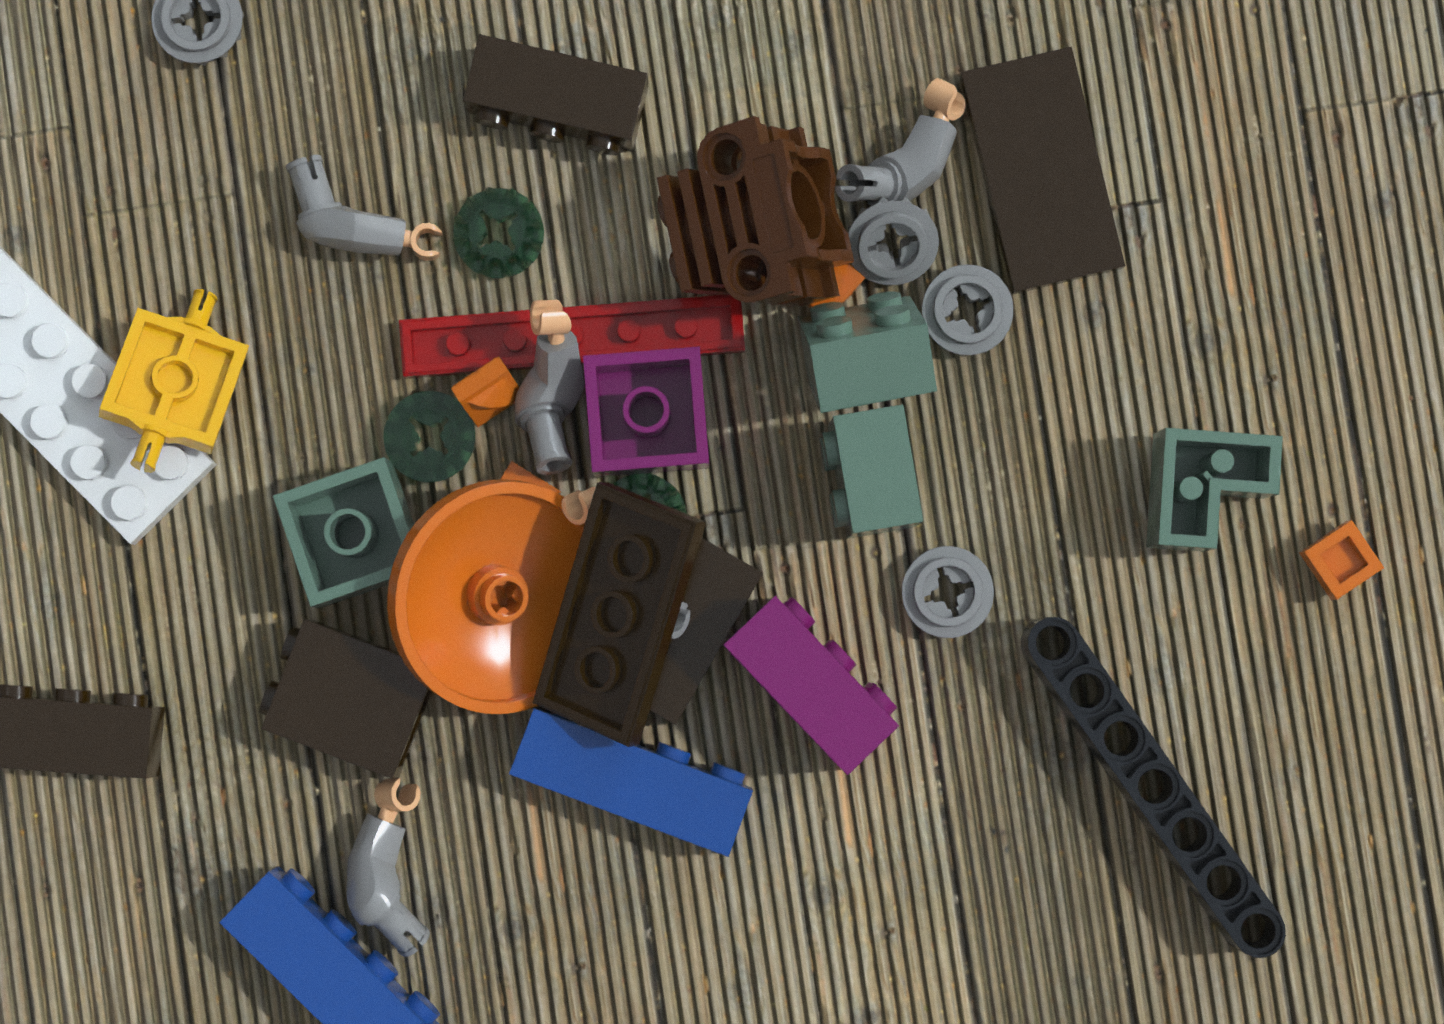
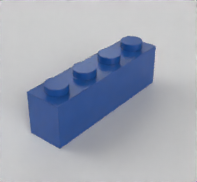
(634, 781)
(319, 958)

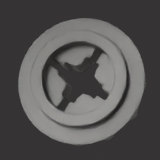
(182, 40)
(915, 252)
(975, 285)
(971, 605)

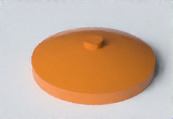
(482, 592)

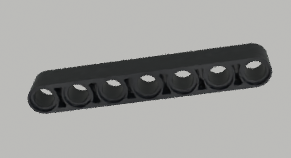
(1176, 801)

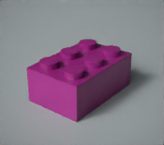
(813, 683)

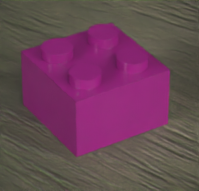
(646, 412)

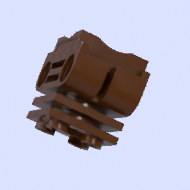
(756, 217)

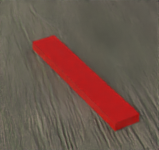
(469, 341)

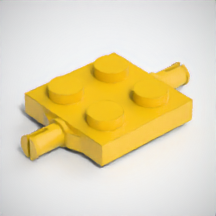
(173, 380)

